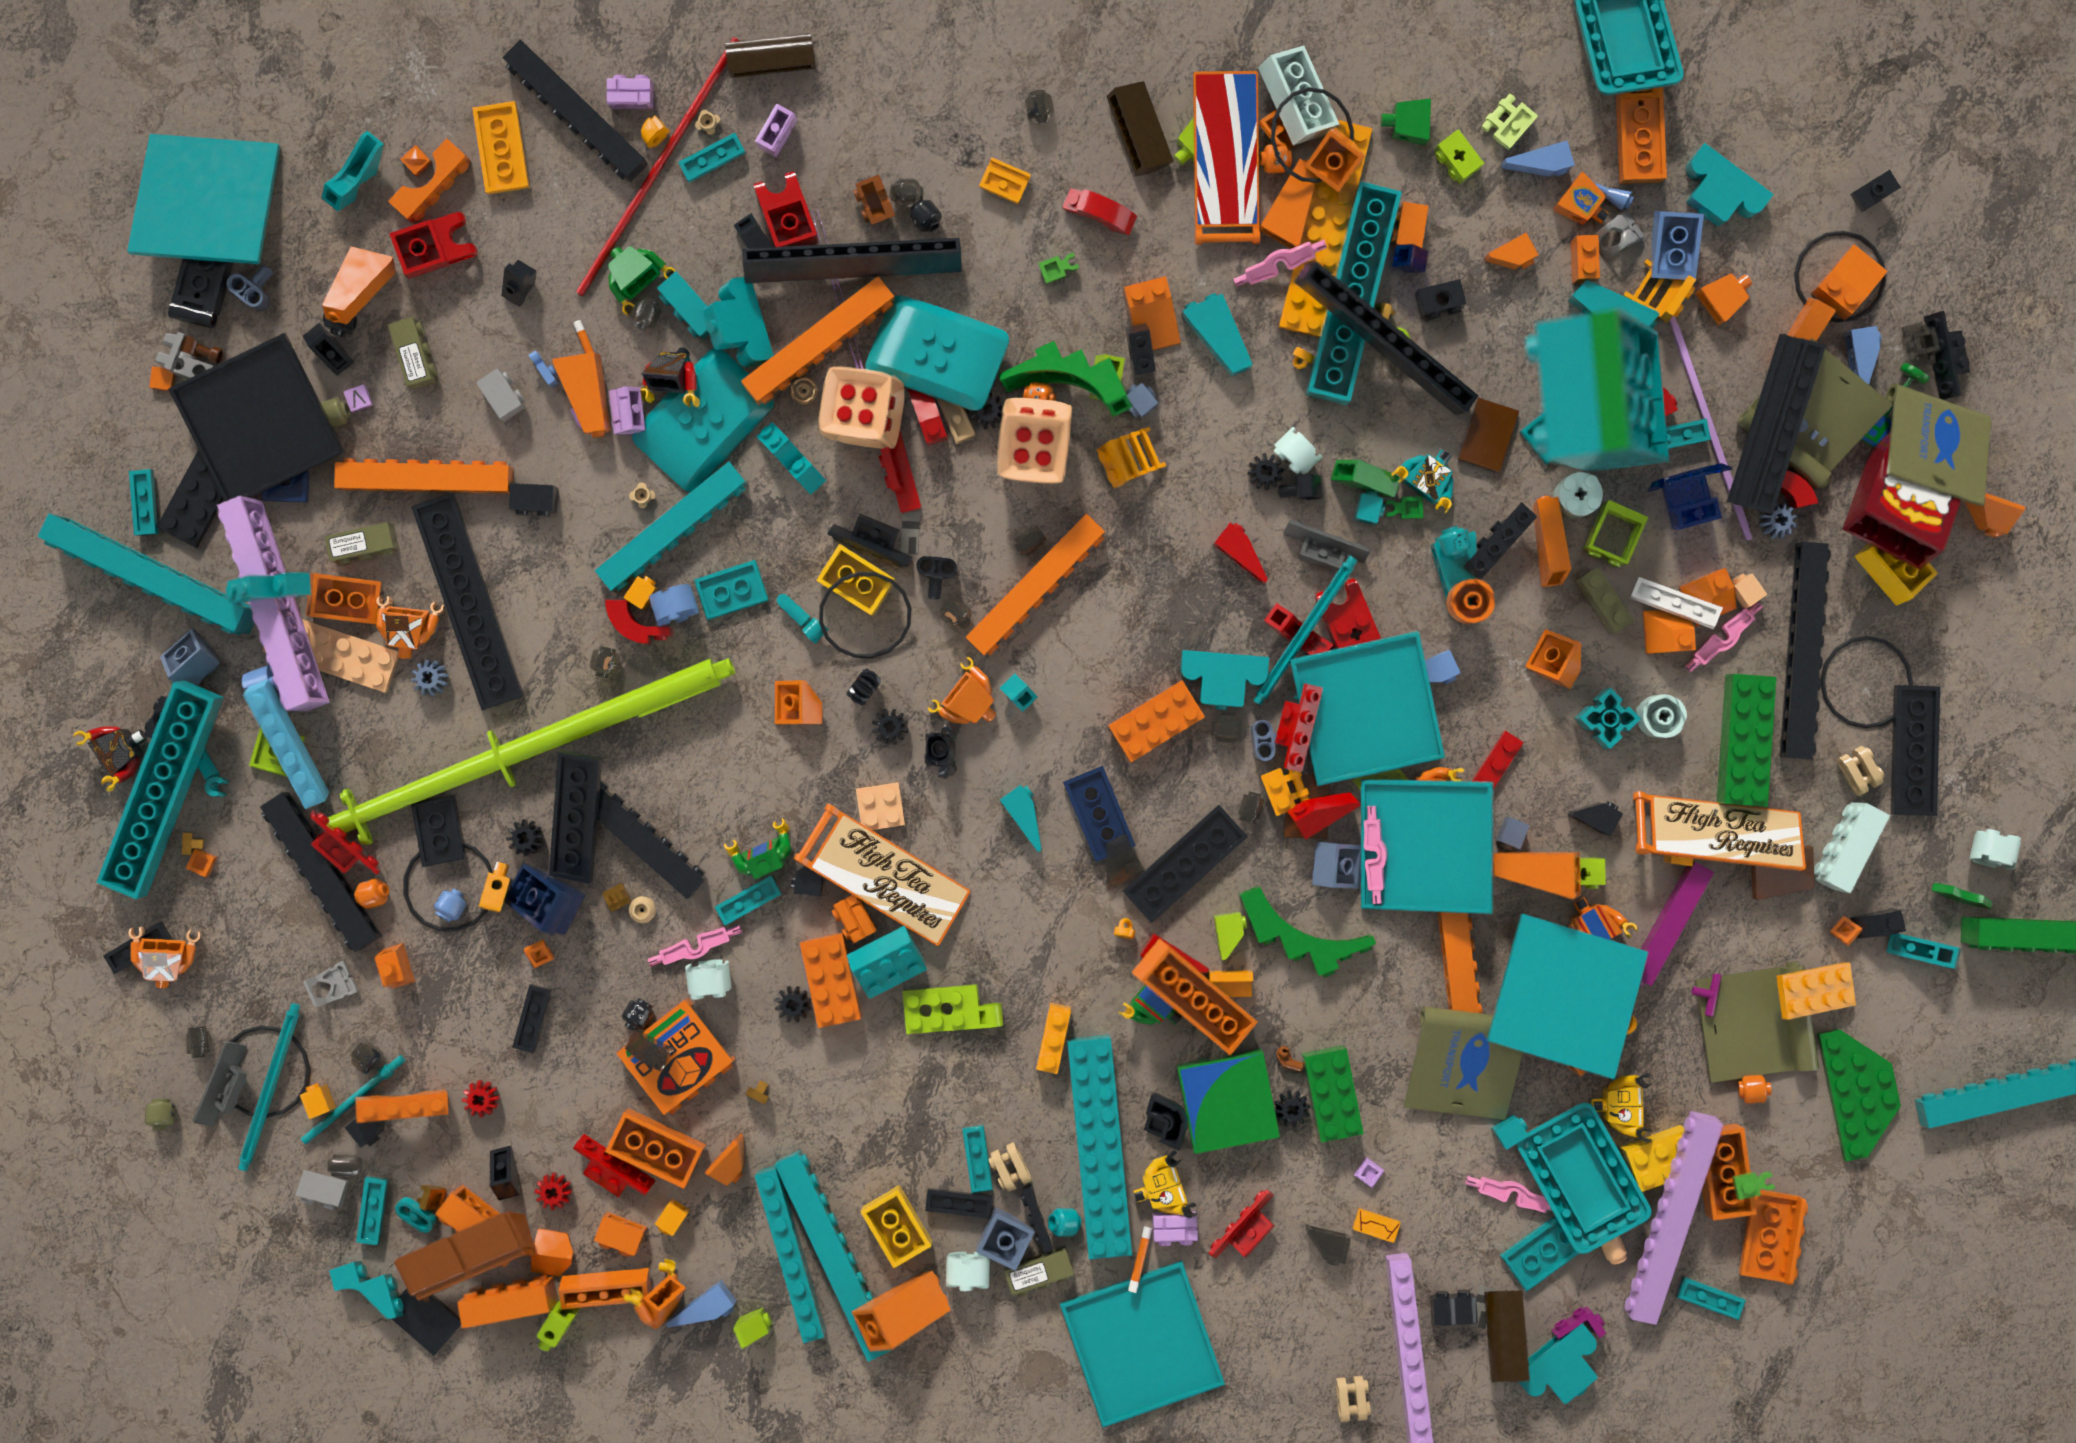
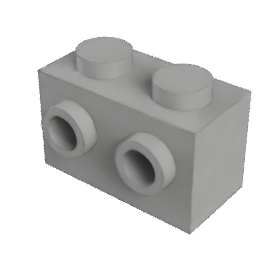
(501, 394)
(323, 1189)

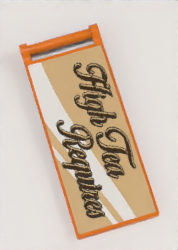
(1720, 832)
(884, 876)

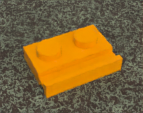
(1005, 181)

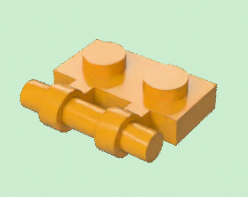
(1278, 790)

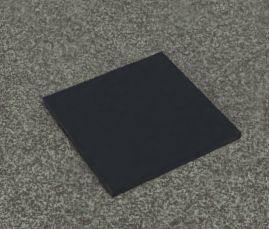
(256, 419)

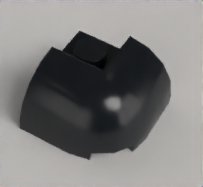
(1166, 1121)

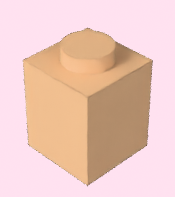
(1748, 590)

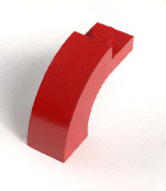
(1101, 209)
(1797, 491)
(622, 619)
(1287, 626)

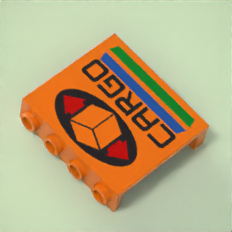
(692, 1063)

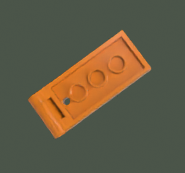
(1641, 136)

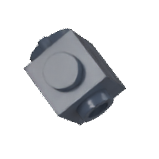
(1142, 400)

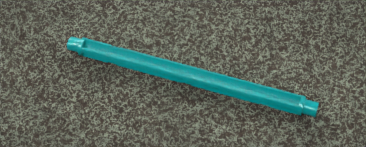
(1306, 628)
(269, 1086)

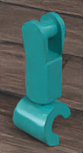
(812, 627)
(210, 774)

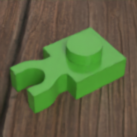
(1054, 269)
(1749, 1184)

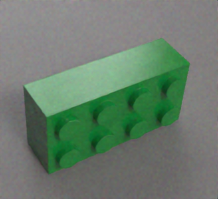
(1332, 1093)

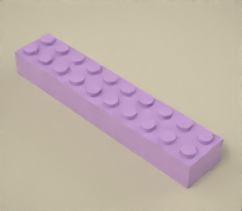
(276, 618)

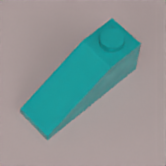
(1022, 810)
(1924, 950)

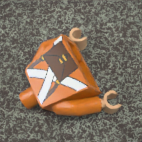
(406, 626)
(161, 958)

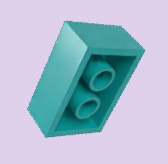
(886, 962)

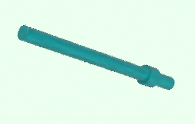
(384, 1073)

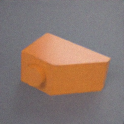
(1514, 254)

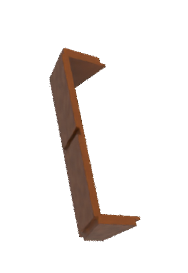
(465, 1254)

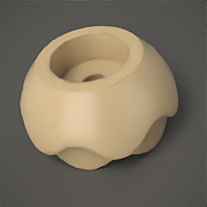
(800, 384)
(648, 906)

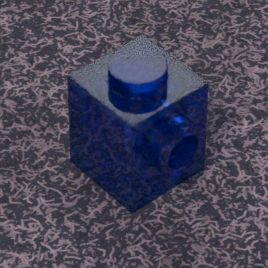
(1410, 258)

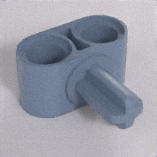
(252, 288)
(1267, 740)

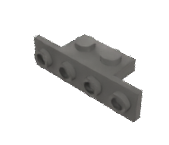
(1323, 548)
(223, 1086)

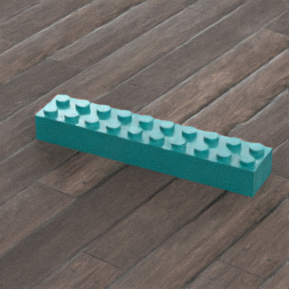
(1360, 270)
(146, 573)
(160, 789)
(1099, 1146)

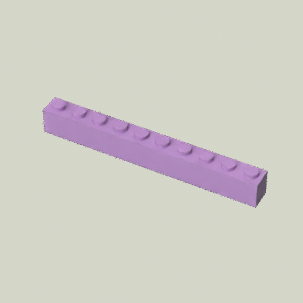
(1673, 1217)
(1409, 1348)

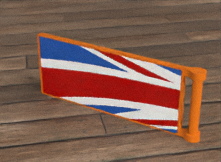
(1226, 154)

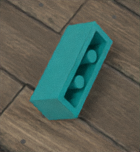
(686, 303)

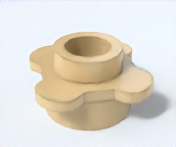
(707, 116)
(642, 489)

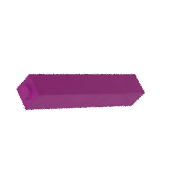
(1673, 919)

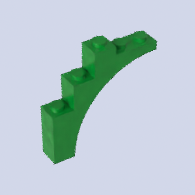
(1073, 370)
(1322, 952)

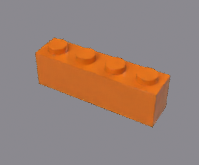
(602, 1287)

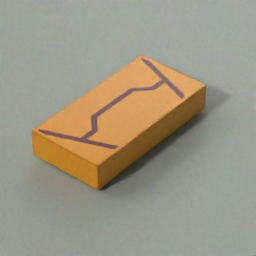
(1376, 1225)

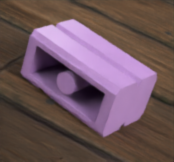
(630, 92)
(776, 130)
(627, 410)
(1174, 1228)

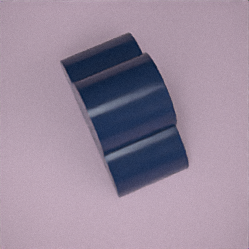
(544, 900)

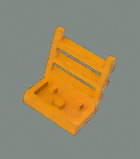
(1671, 301)
(1120, 462)

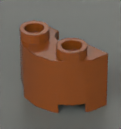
(874, 199)

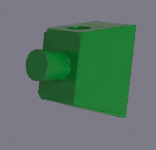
(1409, 121)

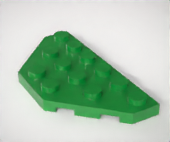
(1860, 1092)

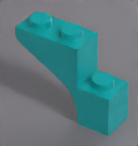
(358, 168)
(791, 458)
(268, 587)
(378, 1290)

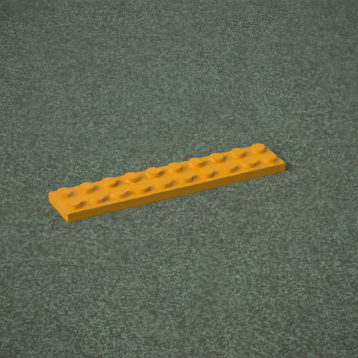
(1325, 221)

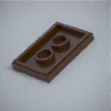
(1488, 435)
(1315, 791)
(1775, 881)

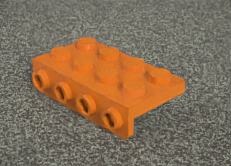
(1774, 1237)

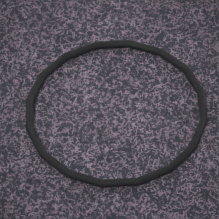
(1308, 89)
(1797, 283)
(852, 576)
(1908, 669)
(405, 893)
(305, 1061)

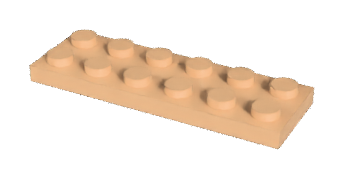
(351, 657)

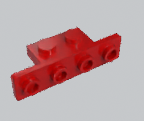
(900, 476)
(1297, 726)
(338, 849)
(611, 1171)
(1248, 1230)

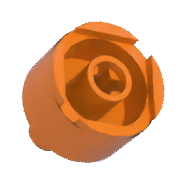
(1482, 599)

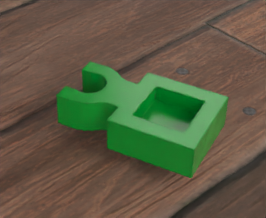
(1407, 508)

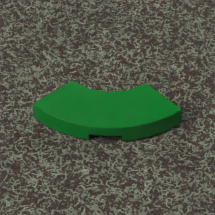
(1957, 894)

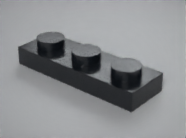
(120, 957)
(532, 1018)
(958, 1203)
(1036, 1219)

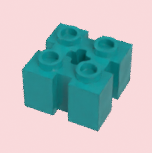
(1620, 718)

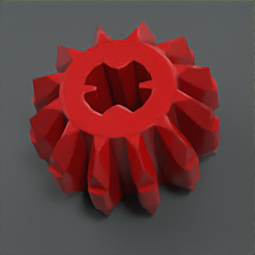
(475, 1092)
(561, 1194)

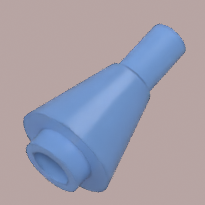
(1619, 198)

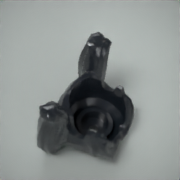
(944, 758)

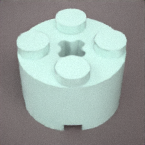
(1297, 451)
(1590, 492)
(1670, 723)
(1995, 850)
(708, 978)
(967, 1270)

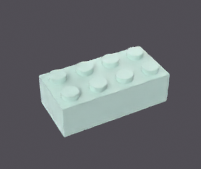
(1306, 114)
(1850, 846)

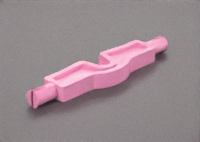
(1291, 258)
(1715, 644)
(1374, 842)
(684, 950)
(1502, 1191)

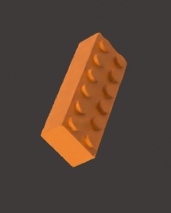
(1194, 997)

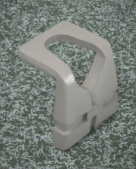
(1629, 234)
(340, 983)

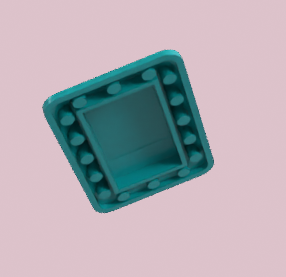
(1629, 44)
(938, 352)
(699, 439)
(1584, 1178)

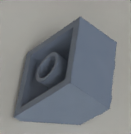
(189, 659)
(1337, 865)
(1005, 1239)

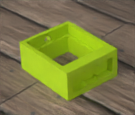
(1626, 514)

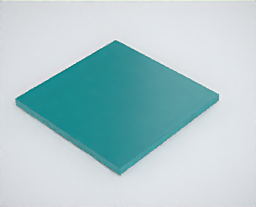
(204, 199)
(1371, 709)
(1435, 845)
(1567, 996)
(1142, 1345)

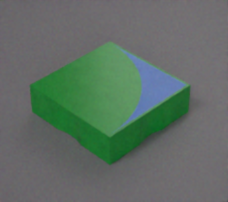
(1228, 1101)

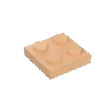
(880, 806)

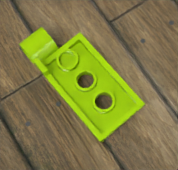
(966, 1010)

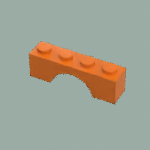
(415, 201)
(400, 1107)

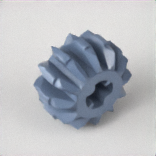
(1778, 529)
(437, 678)

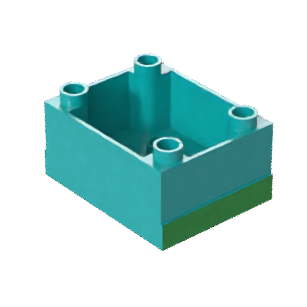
(1600, 392)

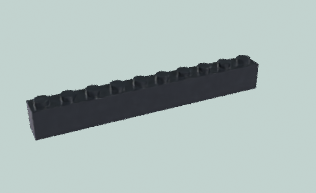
(851, 260)
(1386, 338)
(1804, 650)

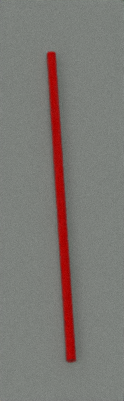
(588, 279)

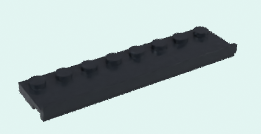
(1776, 423)

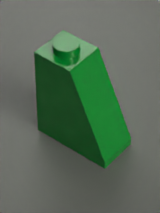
(1365, 477)

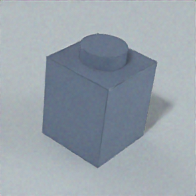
(1512, 833)

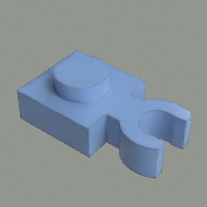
(548, 373)

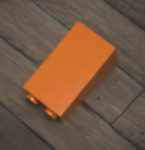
(1542, 870)
(901, 1311)

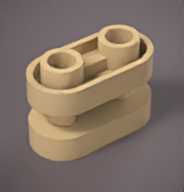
(1864, 759)
(1006, 1179)
(1361, 1407)

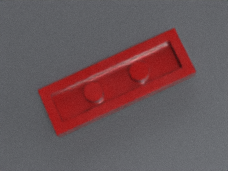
(1498, 759)

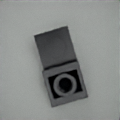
(752, 233)

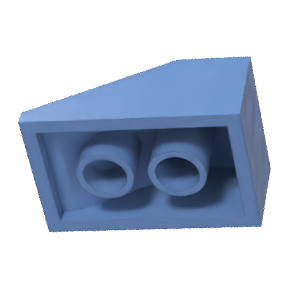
(1675, 244)

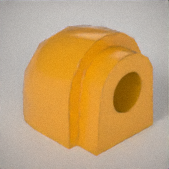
(653, 131)

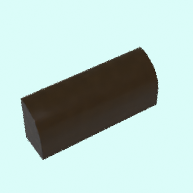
(770, 55)
(1139, 128)
(1506, 1336)

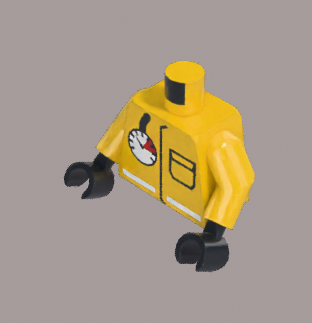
(1624, 1105)
(1164, 1187)

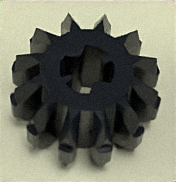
(989, 419)
(1264, 479)
(863, 686)
(884, 731)
(532, 833)
(789, 1010)
(1292, 1100)

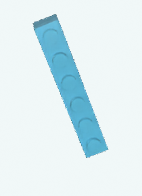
(286, 743)

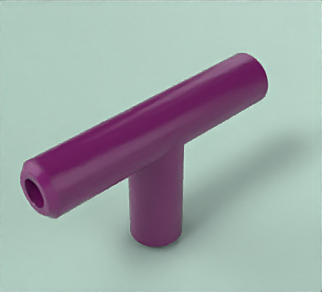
(1711, 994)

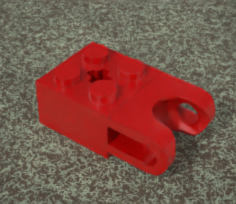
(787, 209)
(437, 242)
(1350, 615)

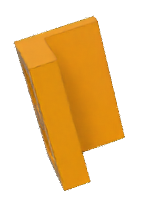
(1233, 982)

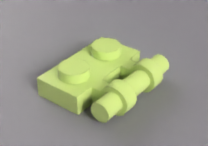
(1514, 126)

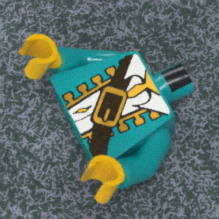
(1429, 478)

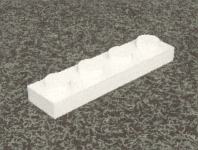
(1676, 603)

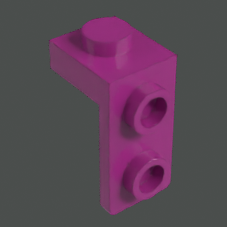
(1578, 1317)

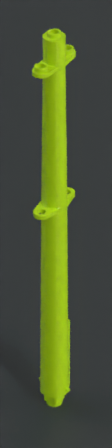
(636, 702)

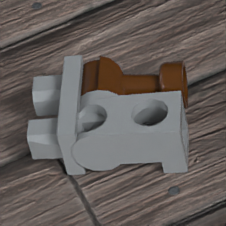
(184, 353)

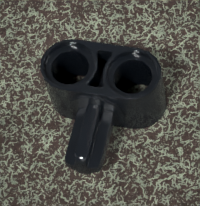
(1305, 488)
(935, 574)

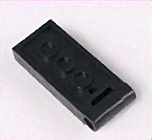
(201, 280)

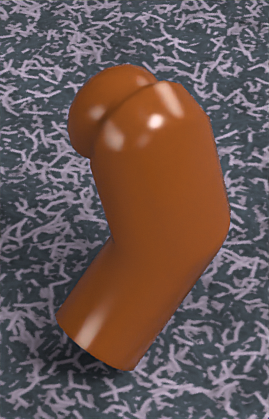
(1286, 1061)

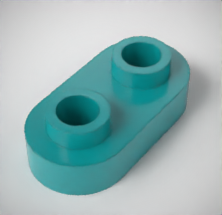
(410, 1212)

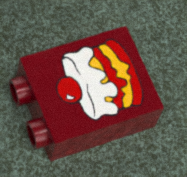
(1898, 514)

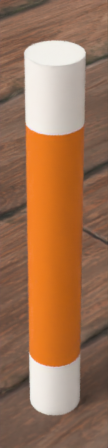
(583, 337)
(1140, 1259)

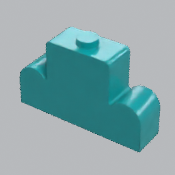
(1723, 188)
(739, 323)
(1223, 675)
(1562, 1365)

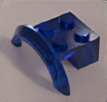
(1689, 496)

